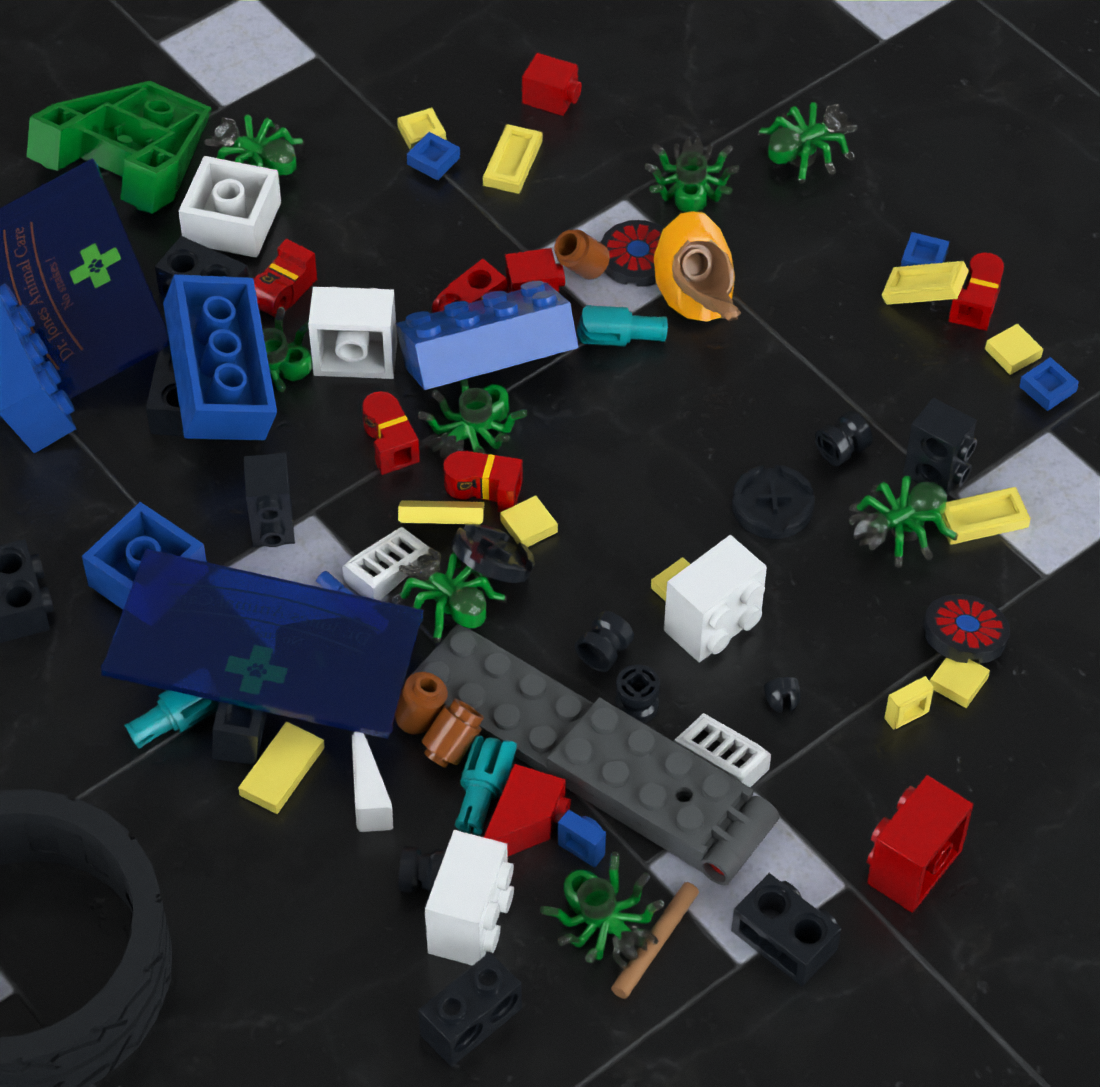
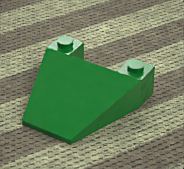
(131, 131)

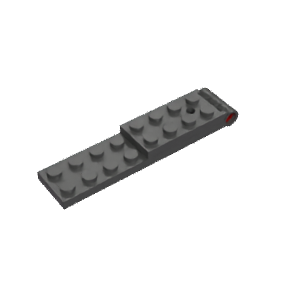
(607, 757)

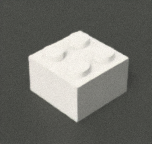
(230, 206)
(353, 332)
(715, 598)
(468, 898)

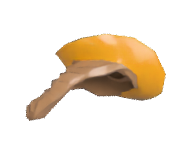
(696, 268)

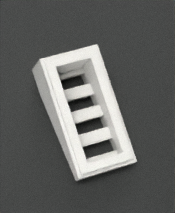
(357, 568)
(755, 757)
(371, 798)

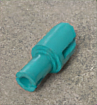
(618, 326)
(173, 712)
(483, 780)

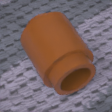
(581, 254)
(420, 702)
(452, 733)

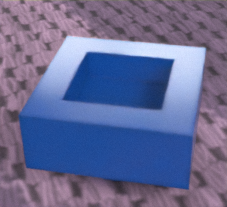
(433, 156)
(924, 250)
(1048, 384)
(582, 837)

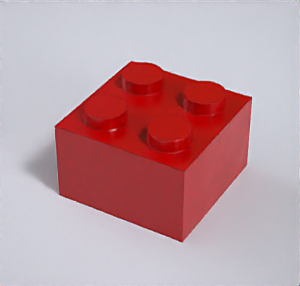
(918, 842)

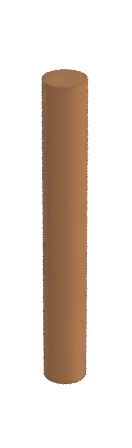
(662, 930)

